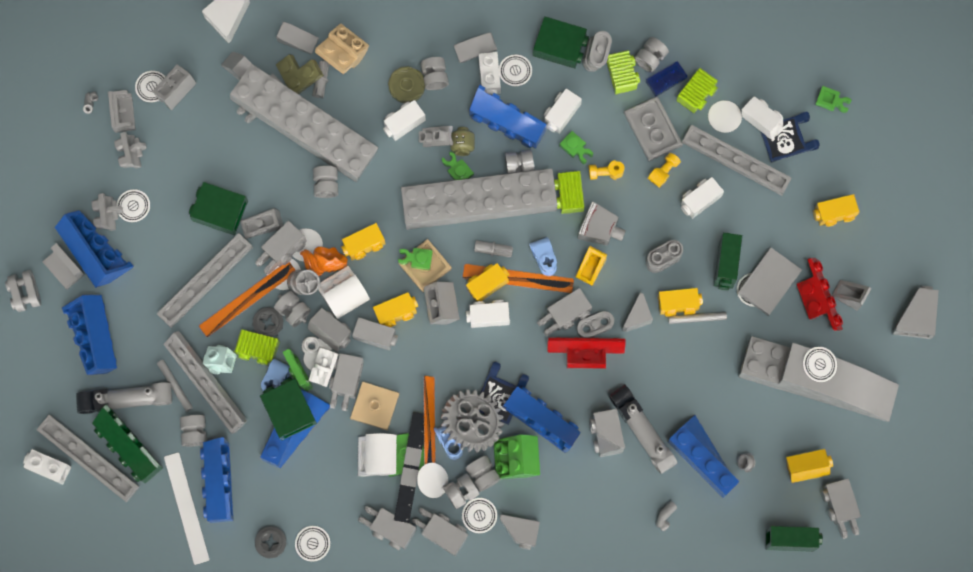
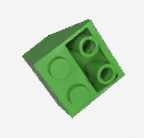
(517, 457)

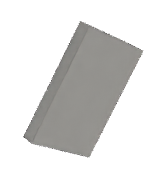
(653, 128)
(769, 281)

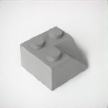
(607, 433)

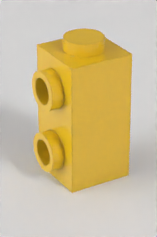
(836, 210)
(363, 242)
(488, 282)
(679, 301)
(396, 309)
(809, 465)

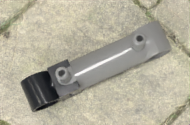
(95, 400)
(633, 415)

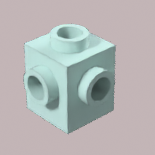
(219, 359)

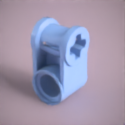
(543, 253)
(276, 373)
(443, 439)

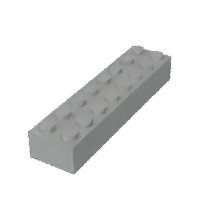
(303, 123)
(479, 199)

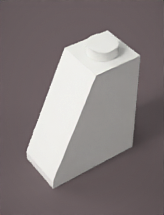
(226, 16)

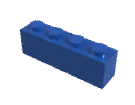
(506, 118)
(91, 250)
(91, 333)
(541, 419)
(698, 450)
(277, 451)
(217, 480)

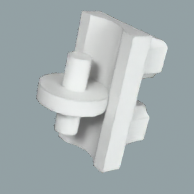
(323, 367)

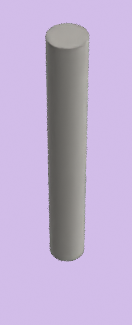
(697, 317)
(174, 385)

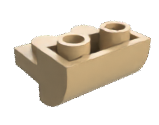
(342, 49)

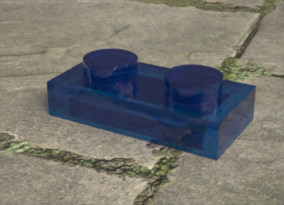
(666, 79)

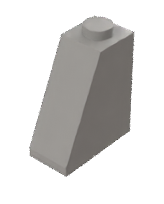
(920, 315)

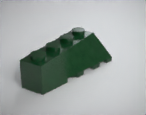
(126, 444)

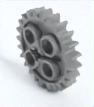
(472, 421)

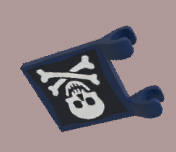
(790, 140)
(500, 391)

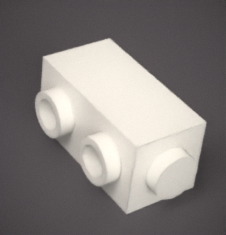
(490, 72)
(562, 111)
(762, 117)
(404, 120)
(701, 198)
(488, 314)
(46, 466)

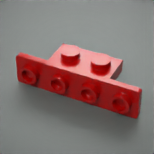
(817, 296)
(586, 351)

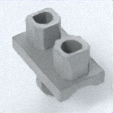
(436, 136)
(132, 150)
(108, 212)

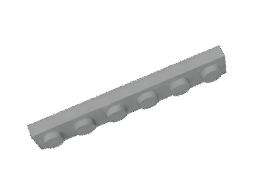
(736, 160)
(204, 280)
(205, 382)
(87, 458)

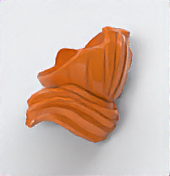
(324, 260)

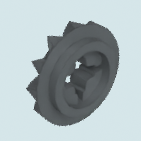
(265, 314)
(264, 535)

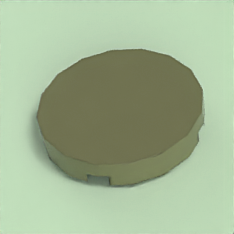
(406, 84)

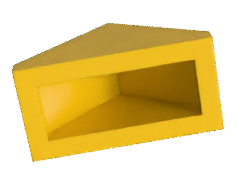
(591, 265)

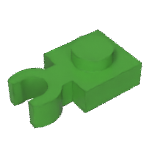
(830, 99)
(574, 146)
(457, 170)
(419, 258)

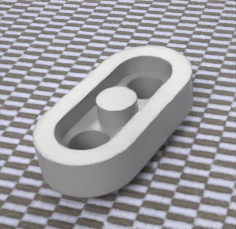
(595, 325)

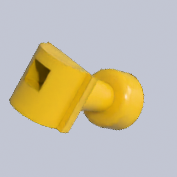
(614, 170)
(660, 175)

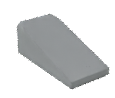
(296, 38)
(262, 223)

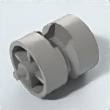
(303, 282)
(289, 306)

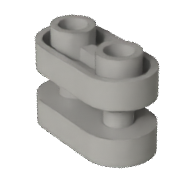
(597, 51)
(664, 256)
(14, 286)

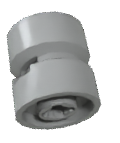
(652, 53)
(435, 75)
(519, 162)
(325, 181)
(193, 430)
(482, 472)
(455, 495)

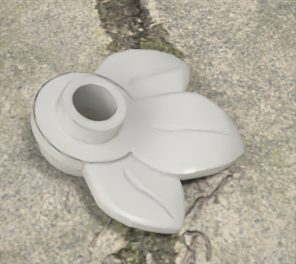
(311, 354)

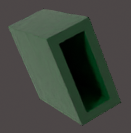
(560, 42)
(218, 208)
(727, 261)
(287, 409)
(793, 538)

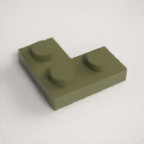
(298, 78)

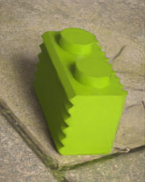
(622, 72)
(697, 90)
(570, 192)
(256, 347)

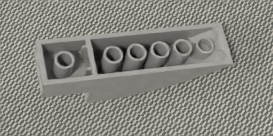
(849, 388)

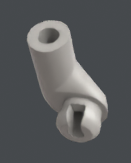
(88, 102)
(664, 514)

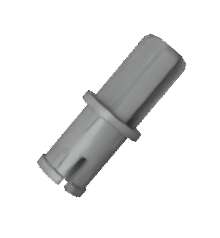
(319, 87)
(493, 249)

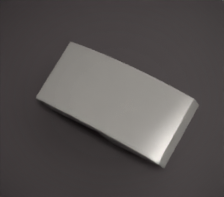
(473, 47)

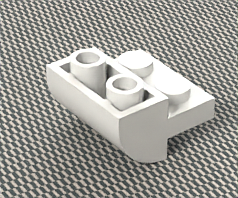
(343, 292)
(377, 455)

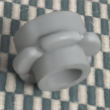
(746, 462)

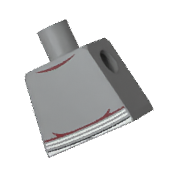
(600, 226)

